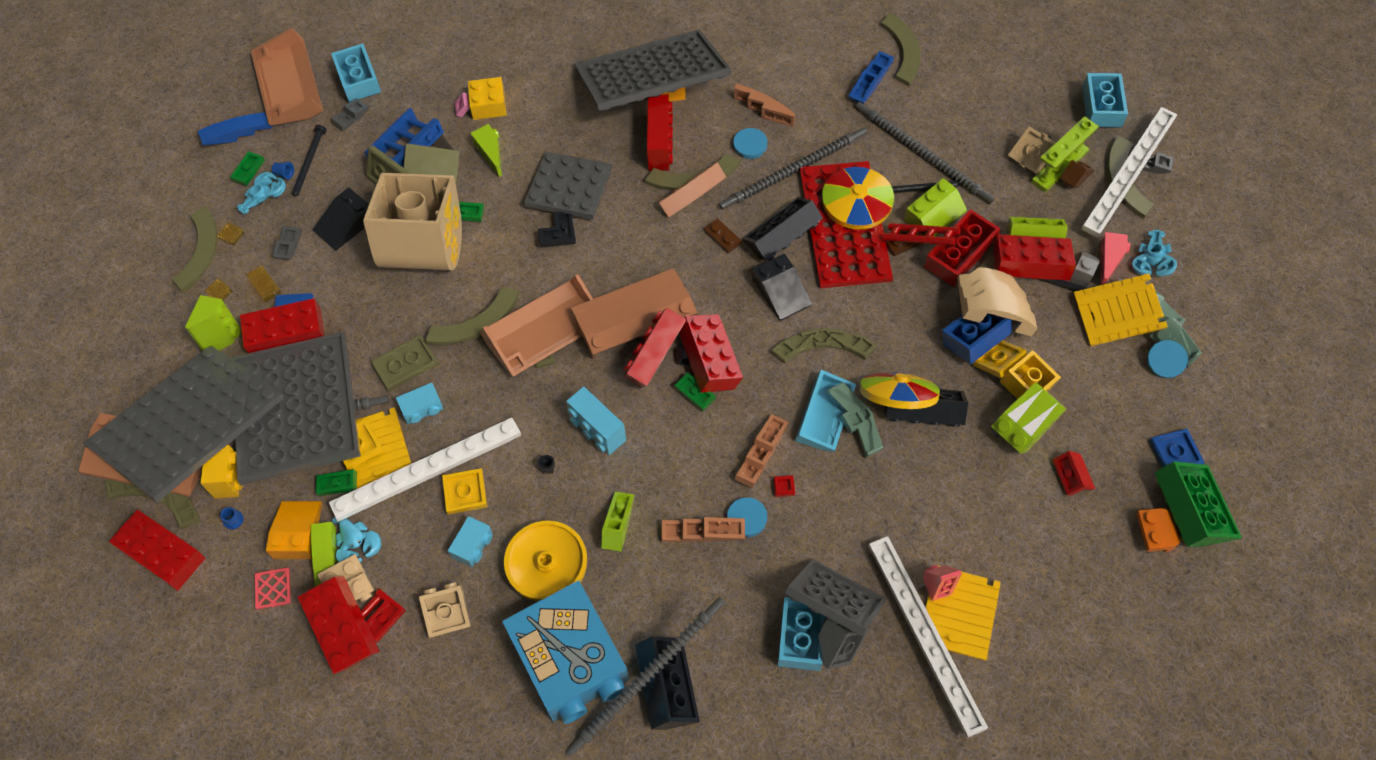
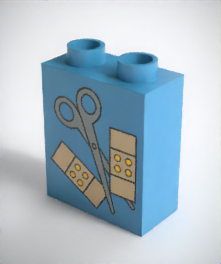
(567, 653)

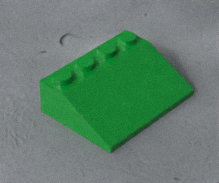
(1197, 504)

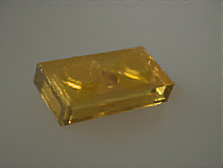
(263, 283)

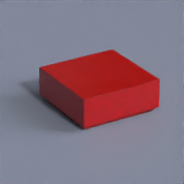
(784, 486)

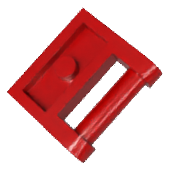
(384, 616)

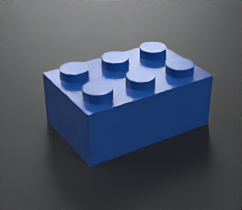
(974, 339)

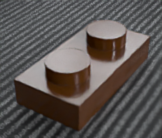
(722, 235)
(899, 247)

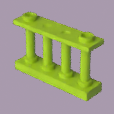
(1059, 156)

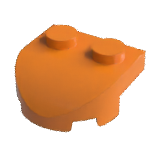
(1159, 529)

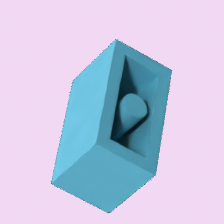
(419, 403)
(470, 542)

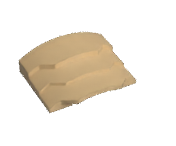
(997, 294)

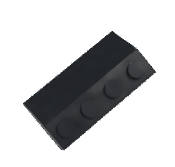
(783, 228)
(949, 409)
(670, 693)

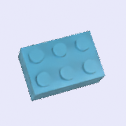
(356, 72)
(1105, 99)
(596, 421)
(799, 637)

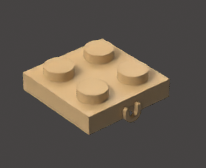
(1030, 149)

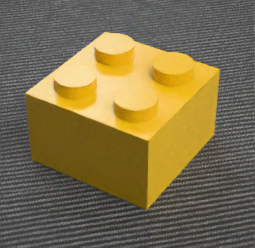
(487, 98)
(1028, 372)
(220, 474)

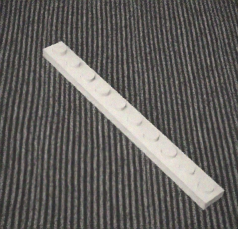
(1129, 172)
(424, 469)
(928, 638)

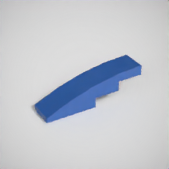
(871, 77)
(231, 129)

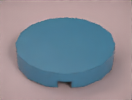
(750, 143)
(1167, 359)
(752, 511)

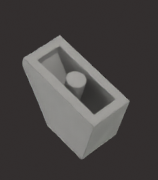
(1085, 269)

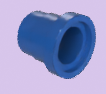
(283, 170)
(233, 523)

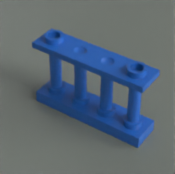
(426, 137)

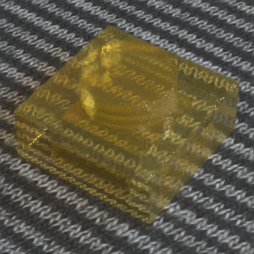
(230, 233)
(218, 290)

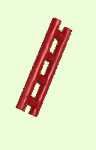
(928, 238)

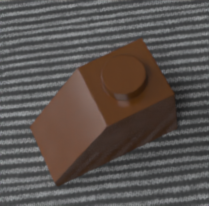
(1076, 173)

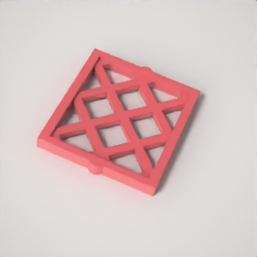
(272, 588)

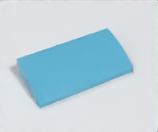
(821, 418)

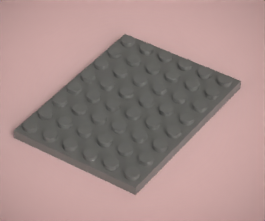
(651, 69)
(313, 420)
(183, 422)

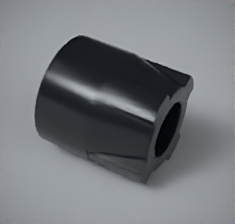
(682, 356)
(545, 460)

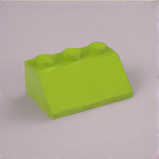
(936, 207)
(212, 324)

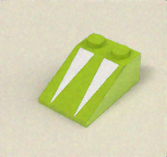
(1028, 418)

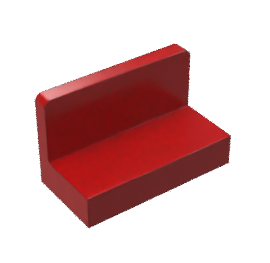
(1073, 473)

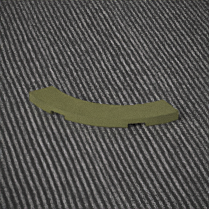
(909, 47)
(666, 180)
(1134, 199)
(203, 253)
(470, 329)
(823, 339)
(179, 504)

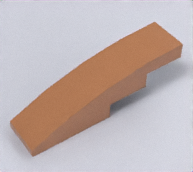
(770, 108)
(692, 189)
(761, 451)
(703, 530)

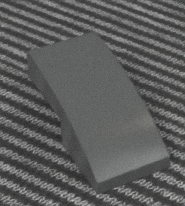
(352, 112)
(1159, 163)
(288, 243)

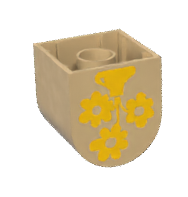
(414, 222)

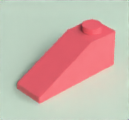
(1112, 251)
(941, 581)

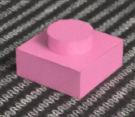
(462, 105)

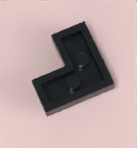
(561, 234)

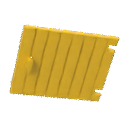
(1119, 310)
(395, 453)
(966, 616)

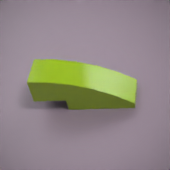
(323, 548)

